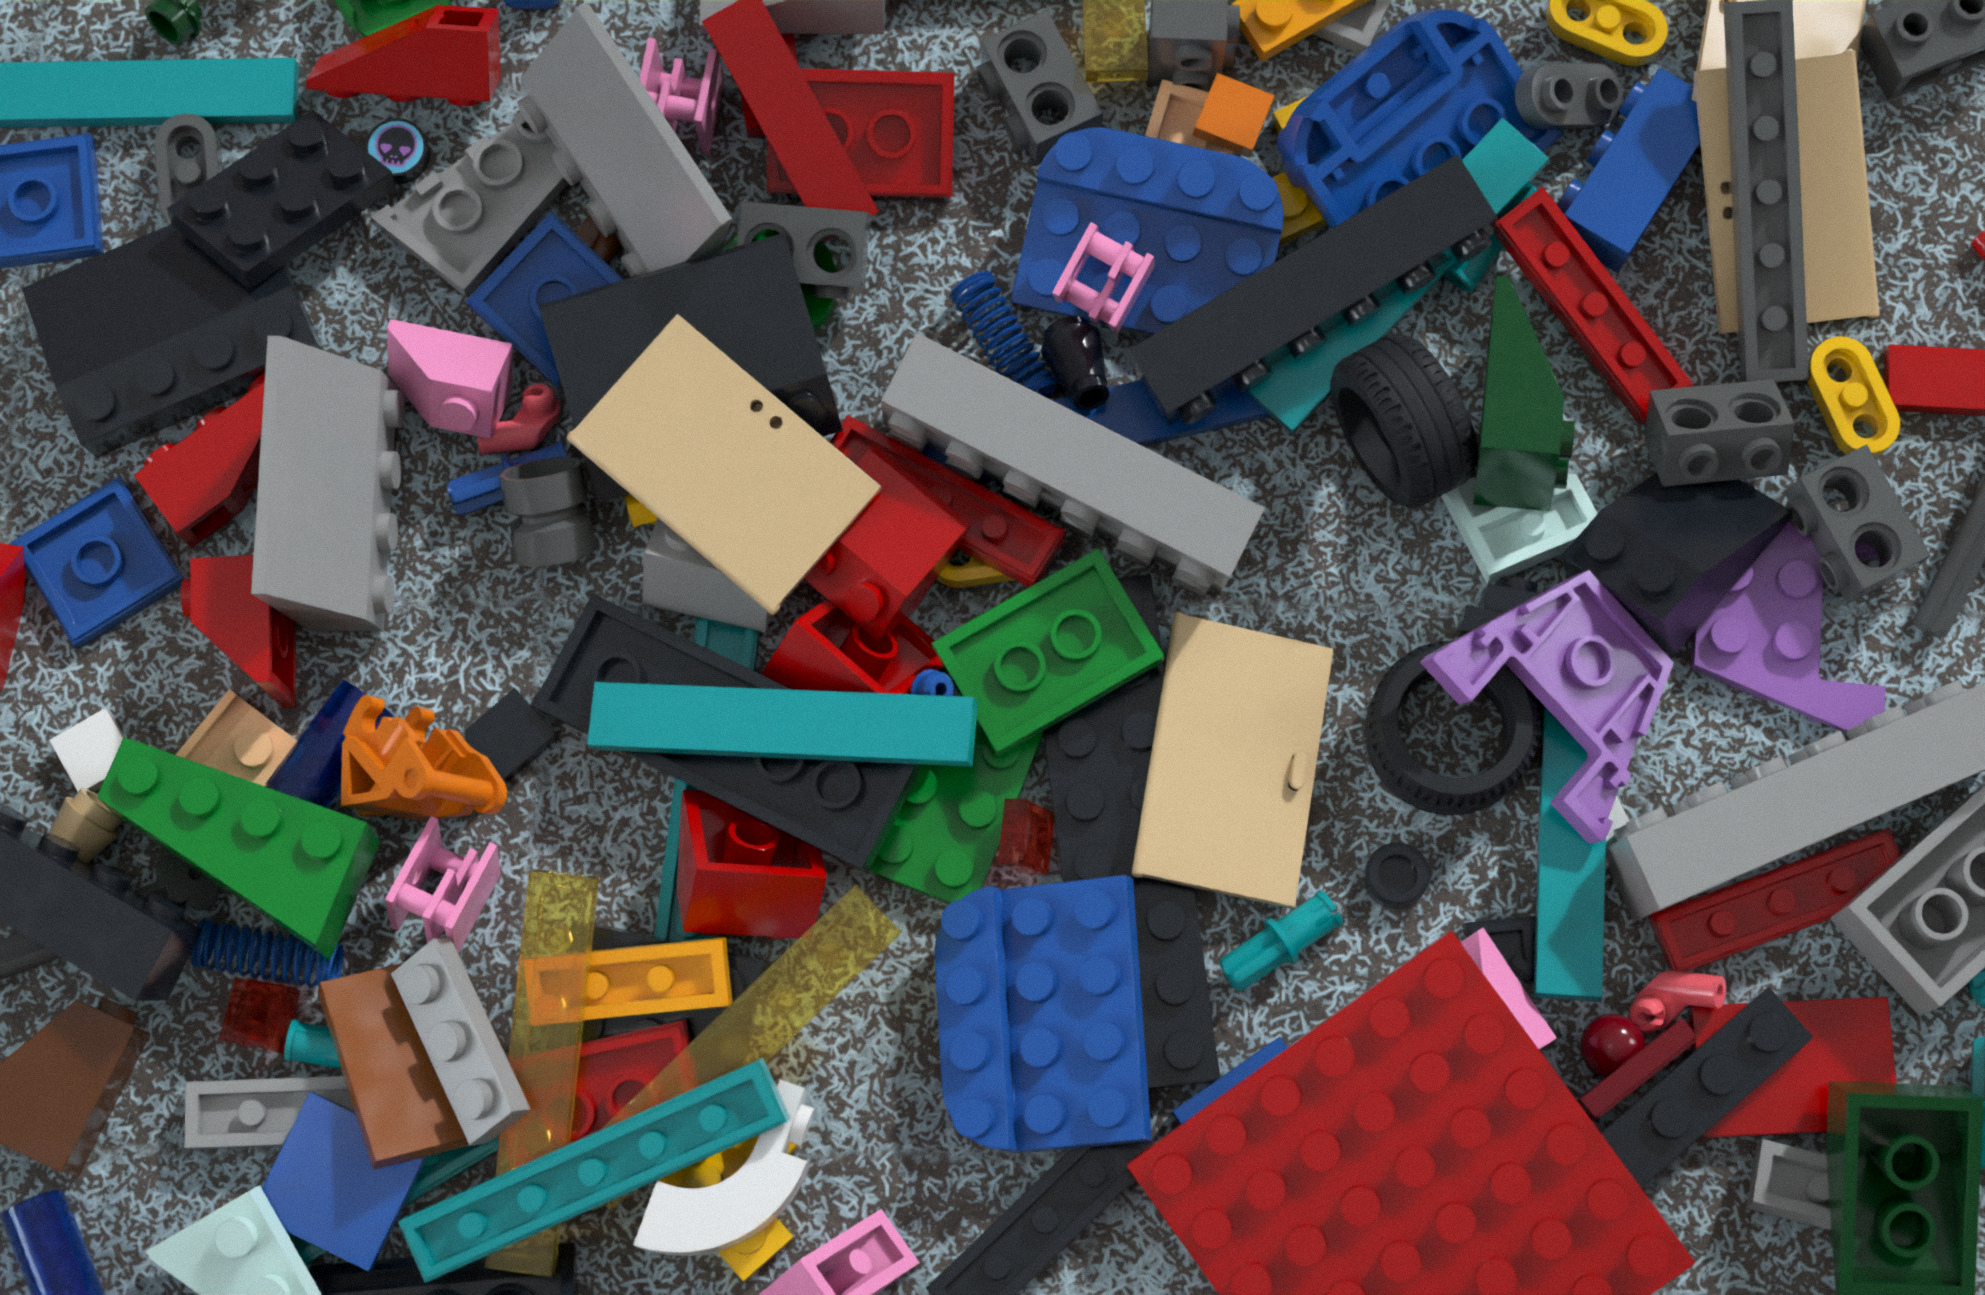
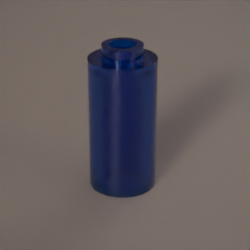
(315, 760)
(50, 1246)

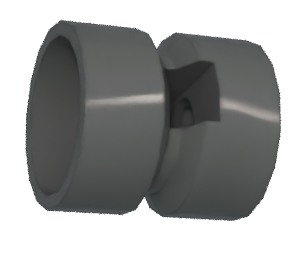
(549, 522)

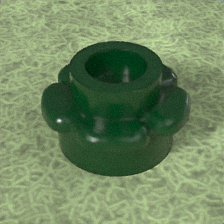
(175, 19)

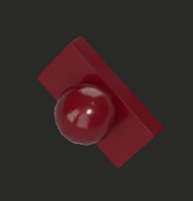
(1618, 1051)

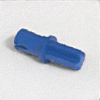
(483, 487)

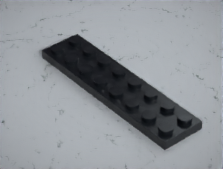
(1097, 796)

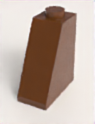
(67, 1083)

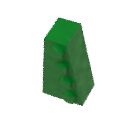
(259, 844)

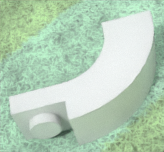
(738, 1208)

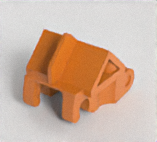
(413, 778)

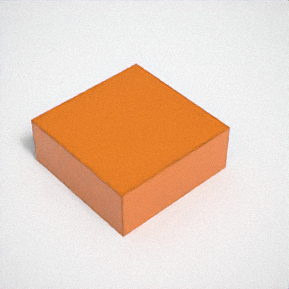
(1233, 115)

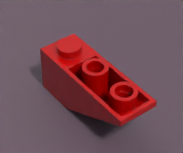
(430, 55)
(211, 471)

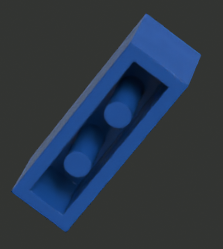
(1634, 168)

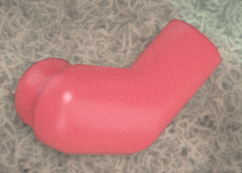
(529, 426)
(1671, 994)

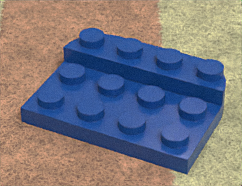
(1401, 111)
(1192, 208)
(1043, 1016)

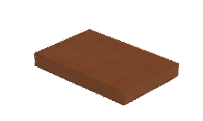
(388, 1070)

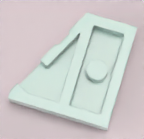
(1515, 538)
(236, 1252)

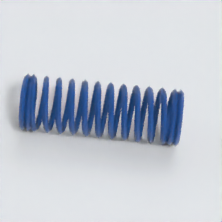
(975, 294)
(325, 969)

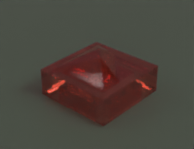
(1026, 837)
(259, 1015)

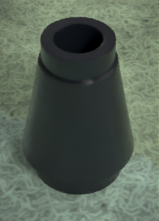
(1077, 360)

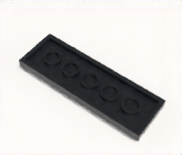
(824, 803)

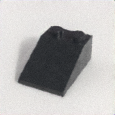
(1676, 550)

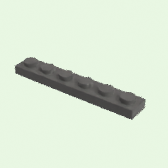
(1766, 190)

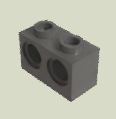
(1051, 85)
(805, 231)
(1719, 432)
(1871, 518)

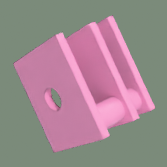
(684, 96)
(1122, 260)
(458, 895)

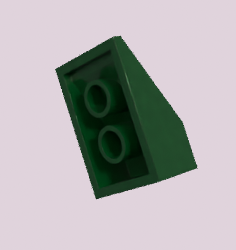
(1522, 430)
(1903, 1187)

